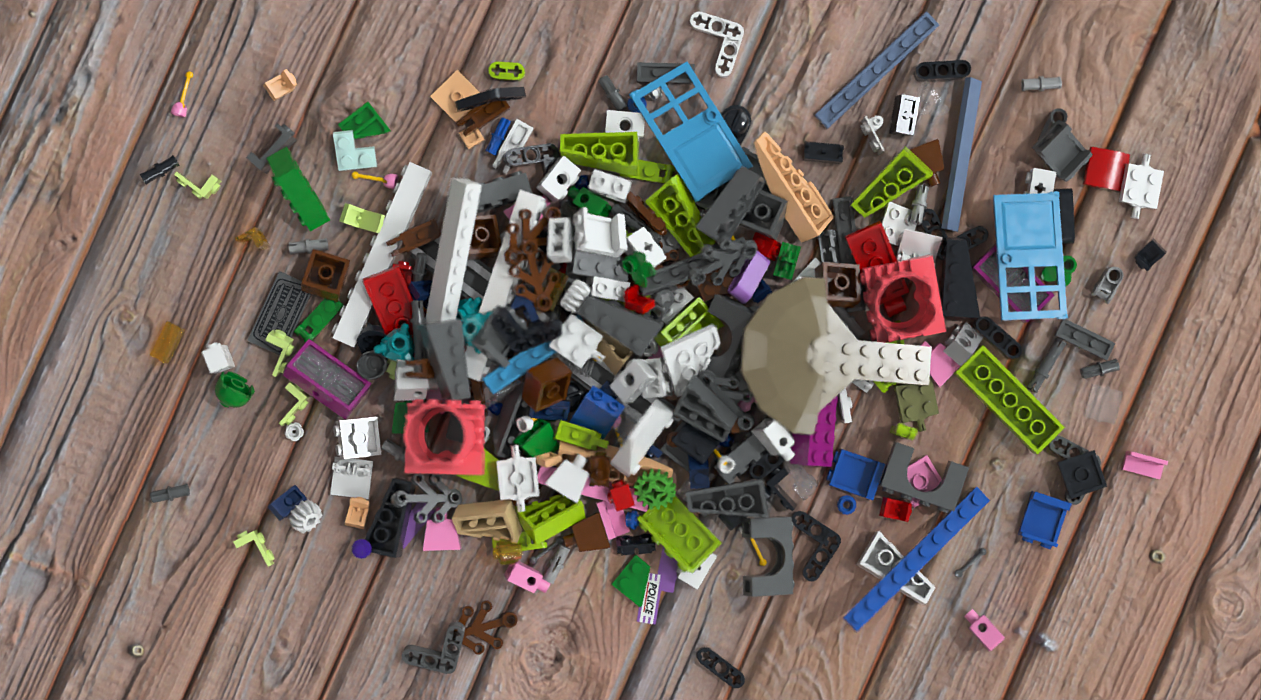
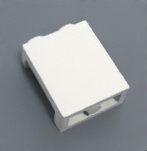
(609, 186)
(600, 234)

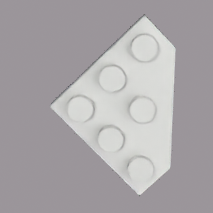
(689, 356)

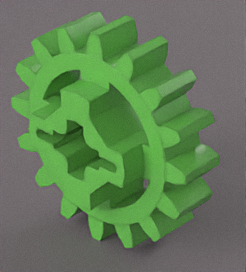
(655, 489)

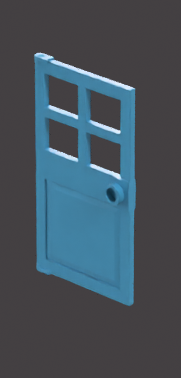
(699, 148)
(1029, 237)

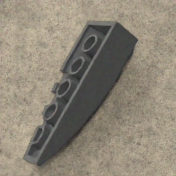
(763, 216)

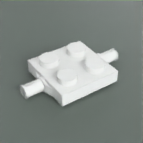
(1141, 186)
(577, 342)
(518, 478)

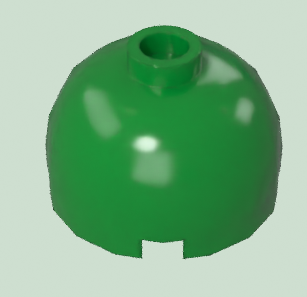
(232, 390)

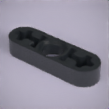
(735, 672)

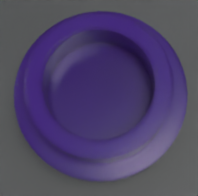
(361, 548)

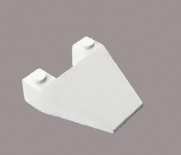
(642, 438)

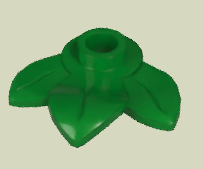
(638, 268)
(1049, 273)

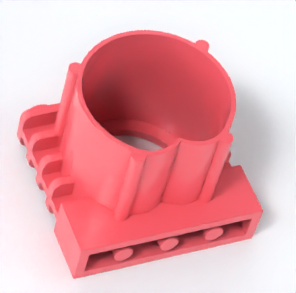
(928, 319)
(419, 456)

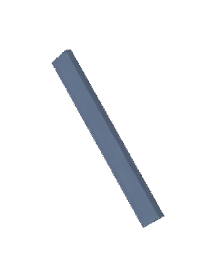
(876, 70)
(961, 154)

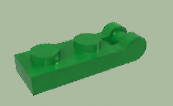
(319, 319)

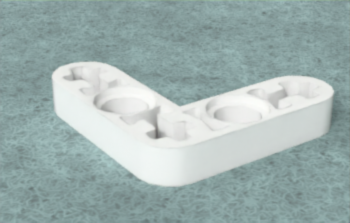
(728, 38)

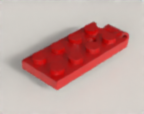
(872, 248)
(390, 298)

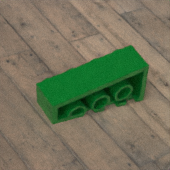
(297, 189)

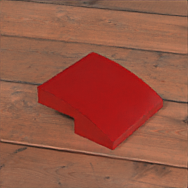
(1106, 169)

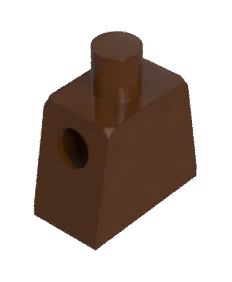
(931, 156)
(588, 534)

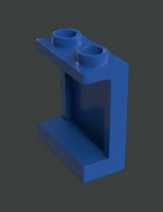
(597, 412)
(855, 474)
(1043, 519)

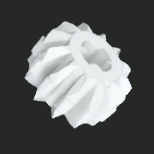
(575, 296)
(305, 516)

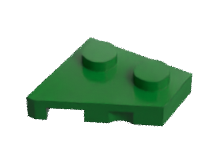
(364, 123)
(633, 580)

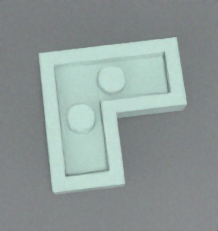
(350, 157)

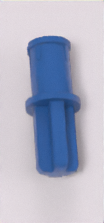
(498, 136)

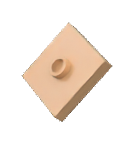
(454, 89)

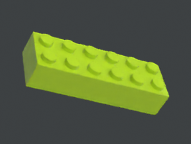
(1009, 400)

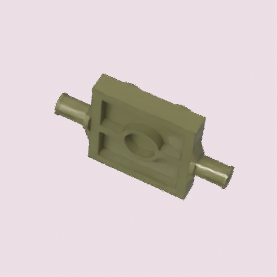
(916, 403)

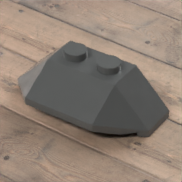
(506, 427)

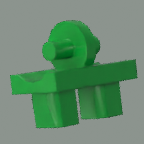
(787, 261)

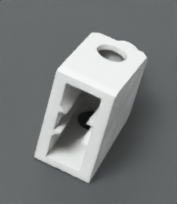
(411, 387)
(774, 438)
(569, 478)

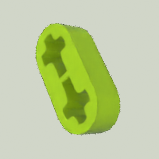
(507, 66)

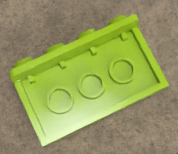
(680, 534)

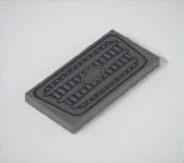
(280, 311)

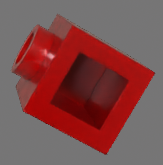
(620, 495)

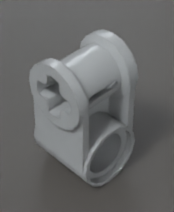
(1107, 285)

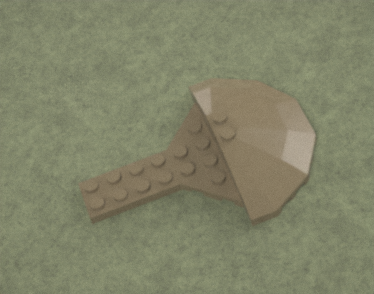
(804, 356)

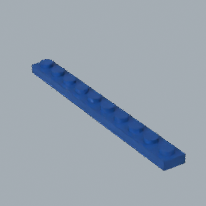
(915, 559)

